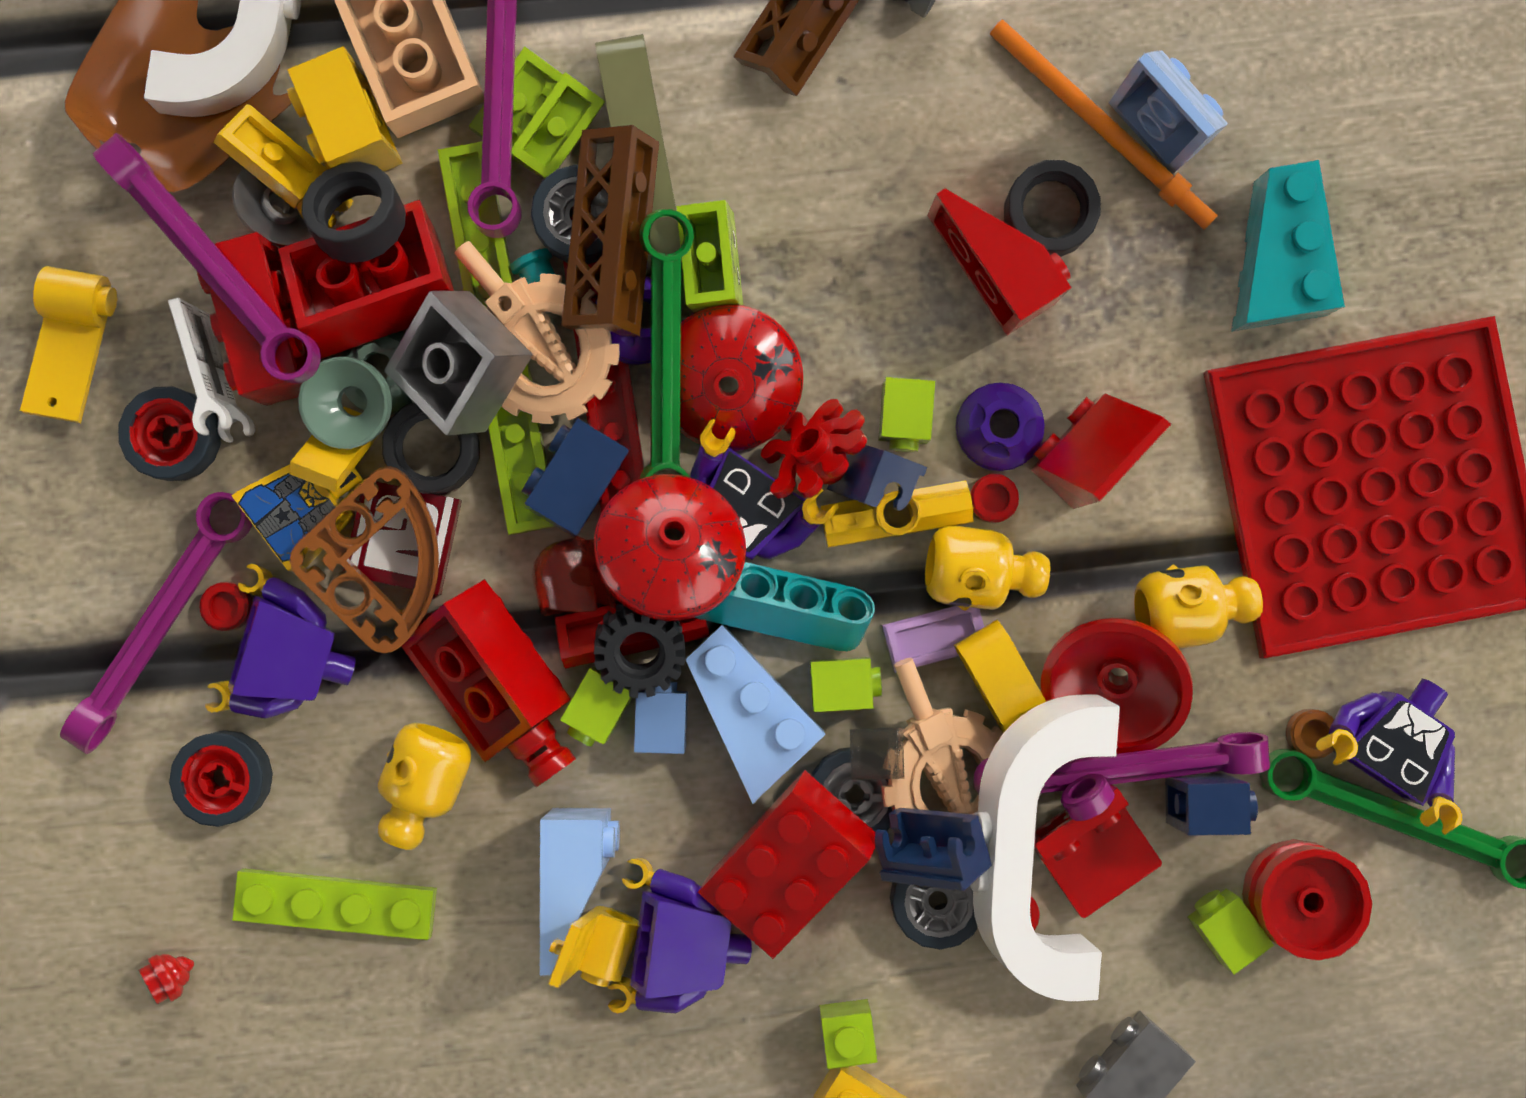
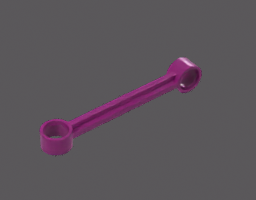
(498, 118)
(137, 178)
(97, 714)
(1232, 754)

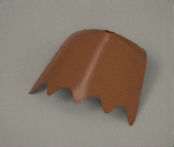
(112, 83)

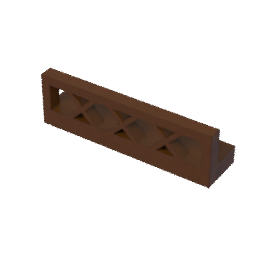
(798, 41)
(622, 267)

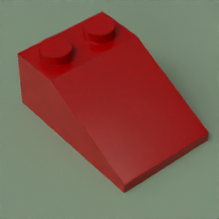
(1003, 264)
(1096, 448)

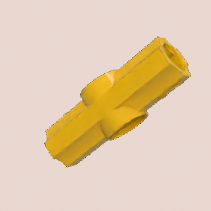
(928, 510)

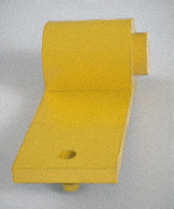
(69, 341)
(596, 946)

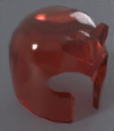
(568, 578)

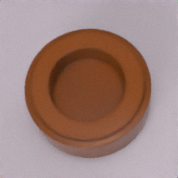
(1306, 729)

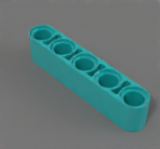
(796, 608)

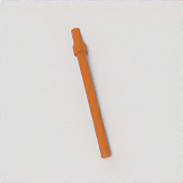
(1173, 188)

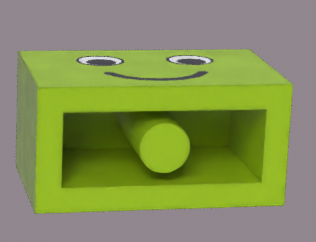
(712, 262)

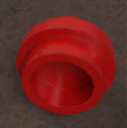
(166, 976)

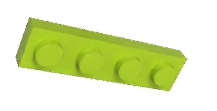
(334, 904)

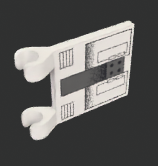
(207, 371)

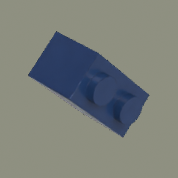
(575, 476)
(1210, 804)

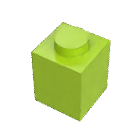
(906, 413)
(844, 684)
(595, 709)
(1229, 929)
(848, 1034)

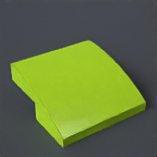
(547, 114)

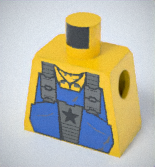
(288, 507)

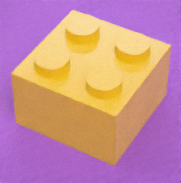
(341, 112)

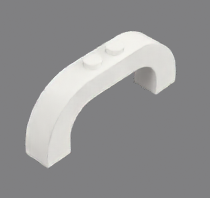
(230, 71)
(1008, 798)

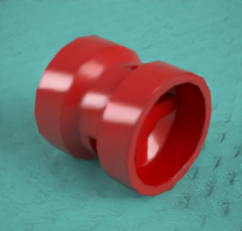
(550, 761)

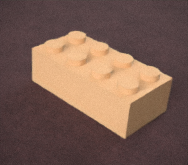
(412, 60)

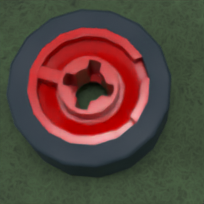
(143, 441)
(243, 765)

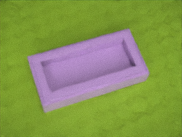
(930, 635)

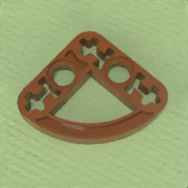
(341, 548)

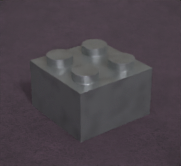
(457, 362)

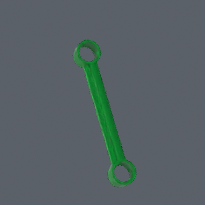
(665, 346)
(1394, 815)

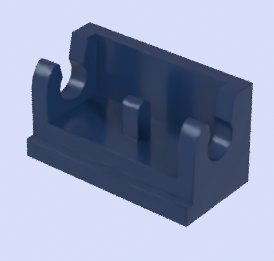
(872, 471)
(933, 849)

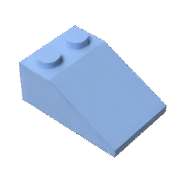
(1167, 109)
(572, 859)

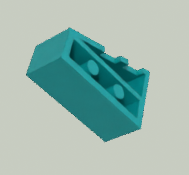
(1289, 251)

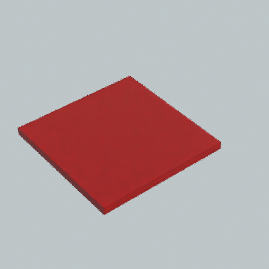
(1374, 485)

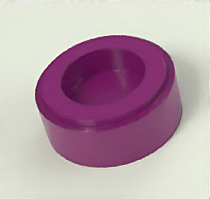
(1087, 797)

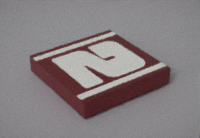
(393, 550)

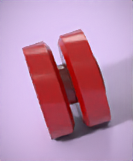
(1333, 895)

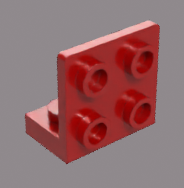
(1095, 856)

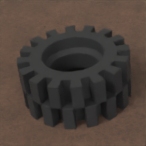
(638, 676)

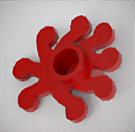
(815, 449)

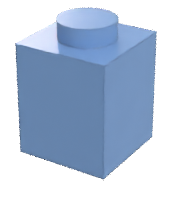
(661, 721)

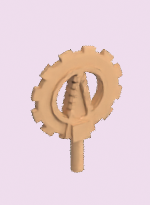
(523, 312)
(934, 747)

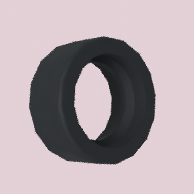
(1077, 181)
(340, 185)
(393, 453)

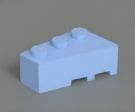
(752, 712)

